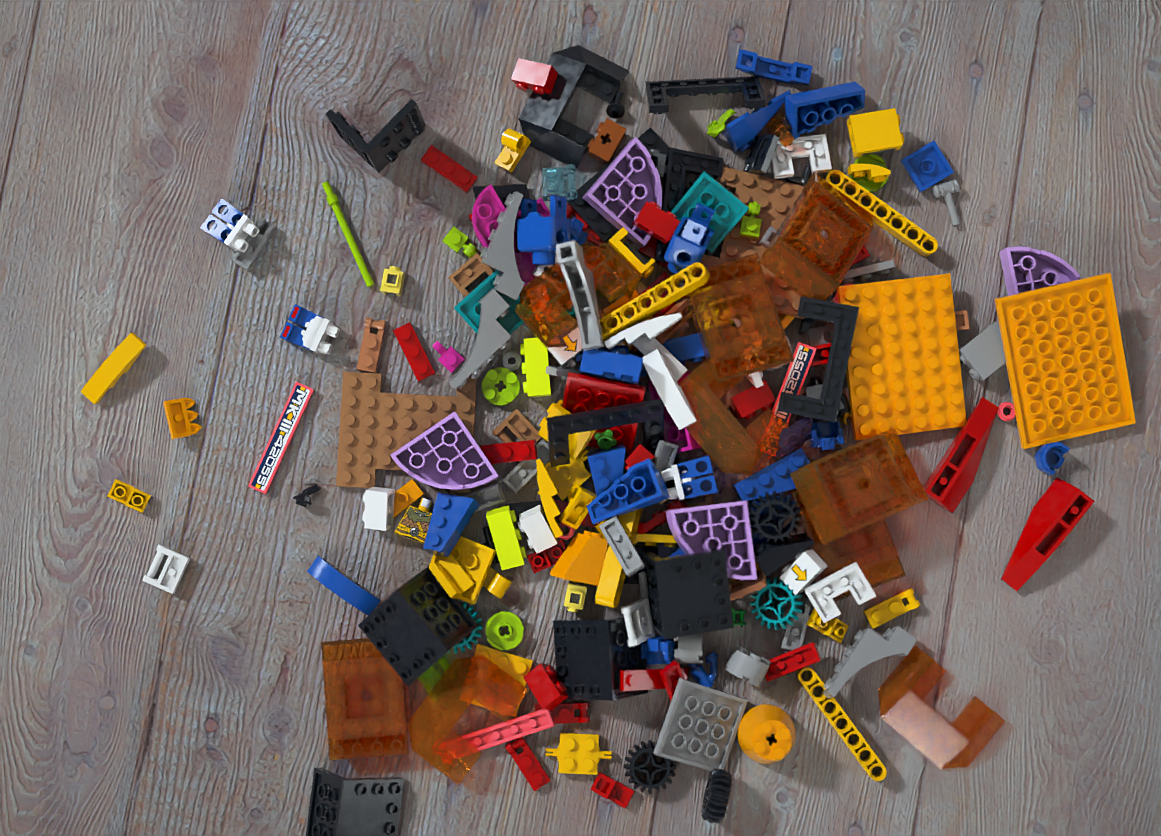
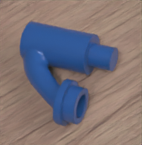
(700, 674)

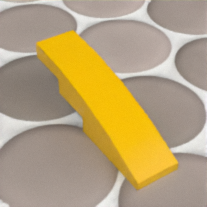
(113, 367)
(547, 490)

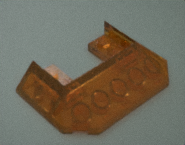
(547, 296)
(720, 433)
(461, 684)
(925, 729)

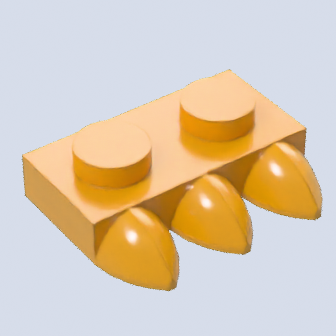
(180, 418)

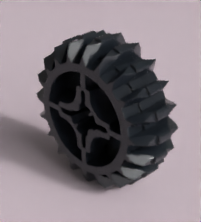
(782, 514)
(641, 767)
(716, 796)

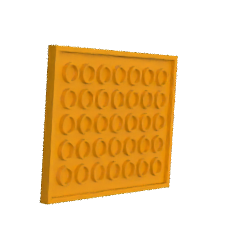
(904, 357)
(1065, 360)

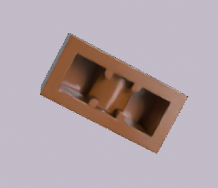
(606, 152)

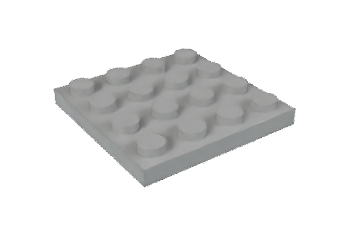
(700, 726)

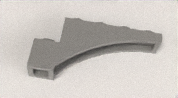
(500, 250)
(582, 292)
(488, 339)
(865, 650)

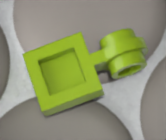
(751, 226)
(456, 241)

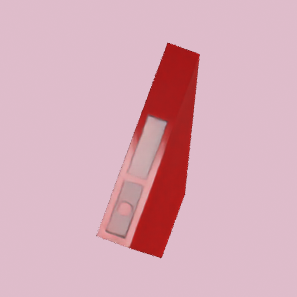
(961, 460)
(1045, 530)

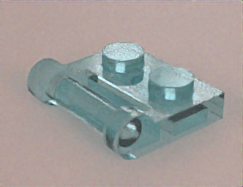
(553, 182)

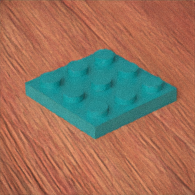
(714, 195)
(470, 308)

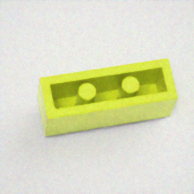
(535, 368)
(506, 537)

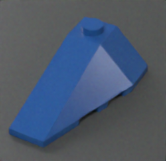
(747, 127)
(631, 492)

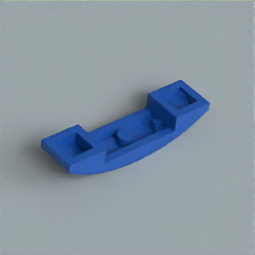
(773, 69)
(343, 586)

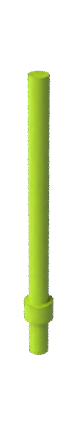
(333, 201)

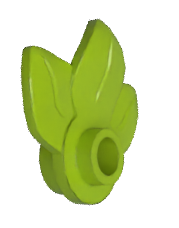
(717, 127)

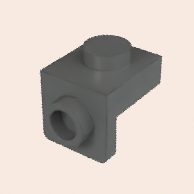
(659, 161)

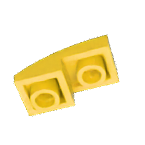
(873, 172)
(129, 495)
(833, 628)

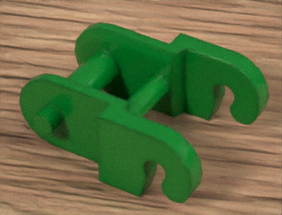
(741, 623)

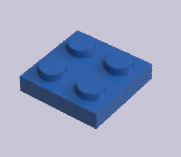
(927, 166)

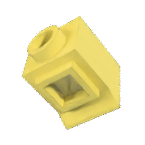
(392, 280)
(575, 597)

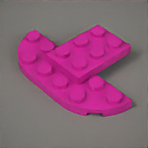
(484, 218)

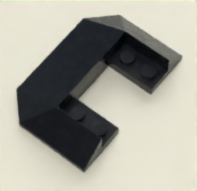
(543, 113)

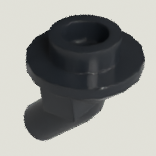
(614, 109)
(303, 498)

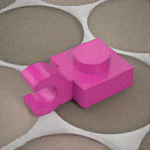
(449, 358)

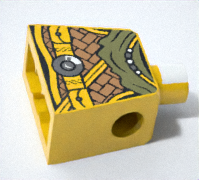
(416, 522)

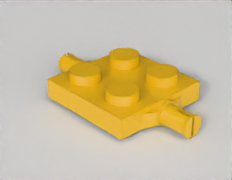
(568, 475)
(578, 753)

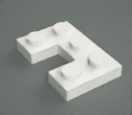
(809, 146)
(848, 578)

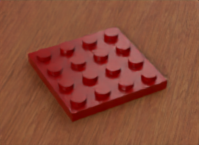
(593, 393)

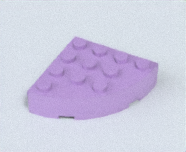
(626, 188)
(1033, 269)
(446, 457)
(716, 528)

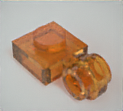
(779, 126)

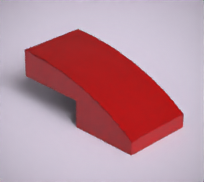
(612, 789)

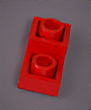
(547, 557)

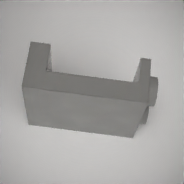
(983, 353)

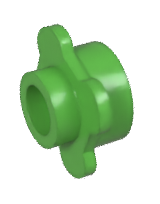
(605, 444)

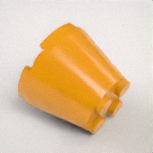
(761, 723)

